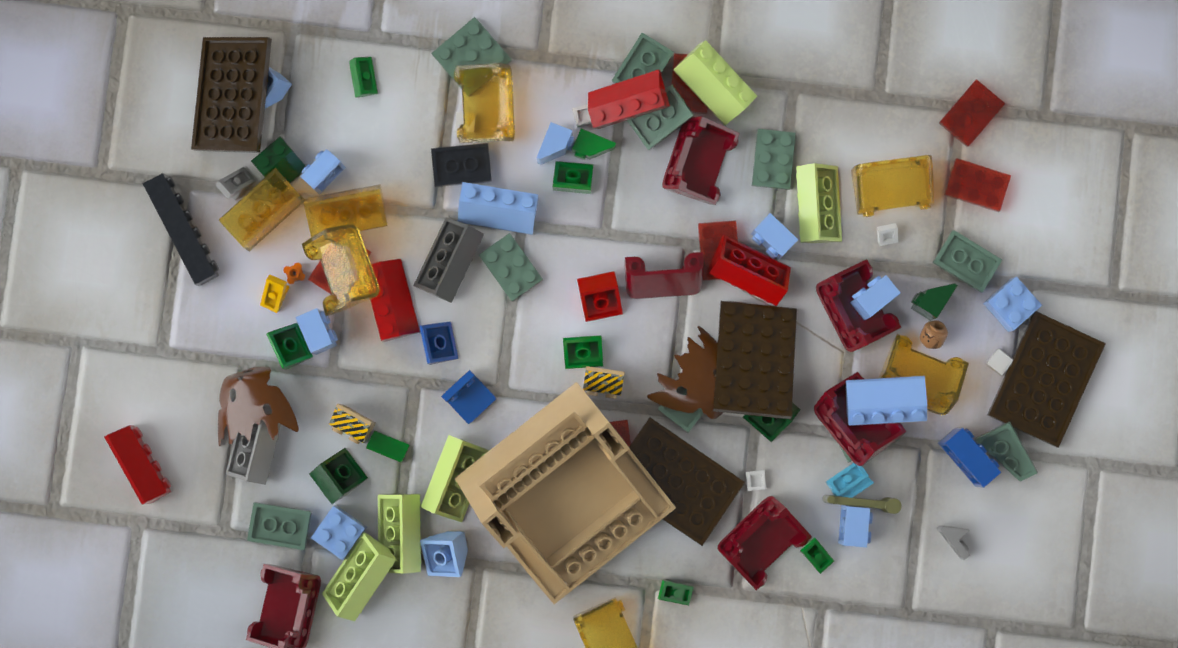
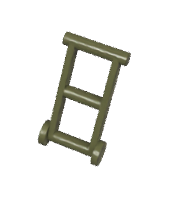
(887, 504)

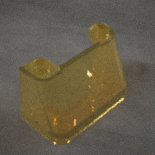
(486, 103)
(893, 184)
(344, 265)
(942, 378)
(604, 626)

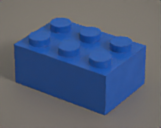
(970, 457)

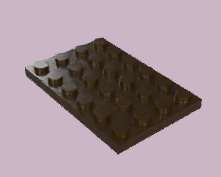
(231, 94)
(755, 360)
(1046, 379)
(688, 478)

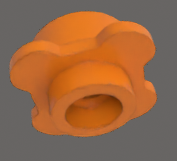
(294, 278)

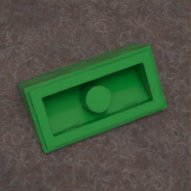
(363, 76)
(387, 446)

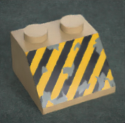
(603, 381)
(351, 423)

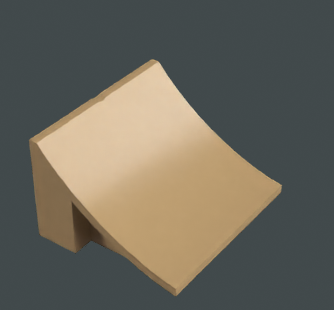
(564, 493)

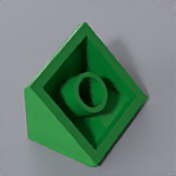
(572, 177)
(289, 346)
(583, 352)

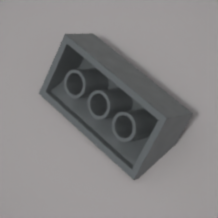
(448, 259)

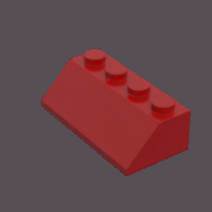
(627, 100)
(750, 270)
(393, 304)
(138, 464)

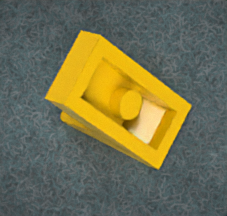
(274, 293)

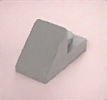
(236, 183)
(952, 537)

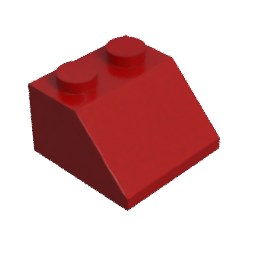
(600, 296)

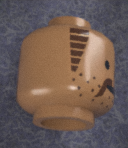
(933, 334)

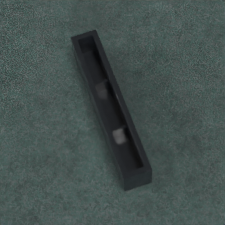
(181, 230)

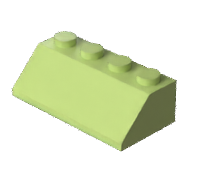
(715, 82)
(818, 203)
(444, 494)
(400, 530)
(358, 577)

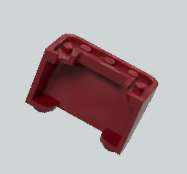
(698, 159)
(664, 283)
(836, 296)
(858, 441)
(762, 539)
(286, 608)

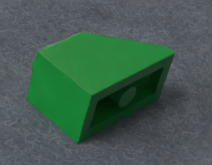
(591, 145)

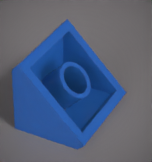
(438, 342)

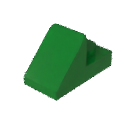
(817, 555)
(675, 592)

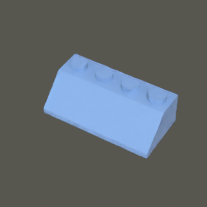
(497, 208)
(886, 400)

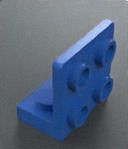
(469, 397)

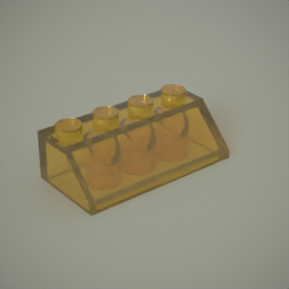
(358, 206)
(261, 210)

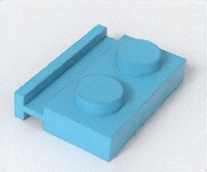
(849, 481)

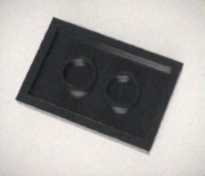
(461, 164)

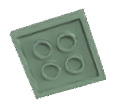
(469, 47)

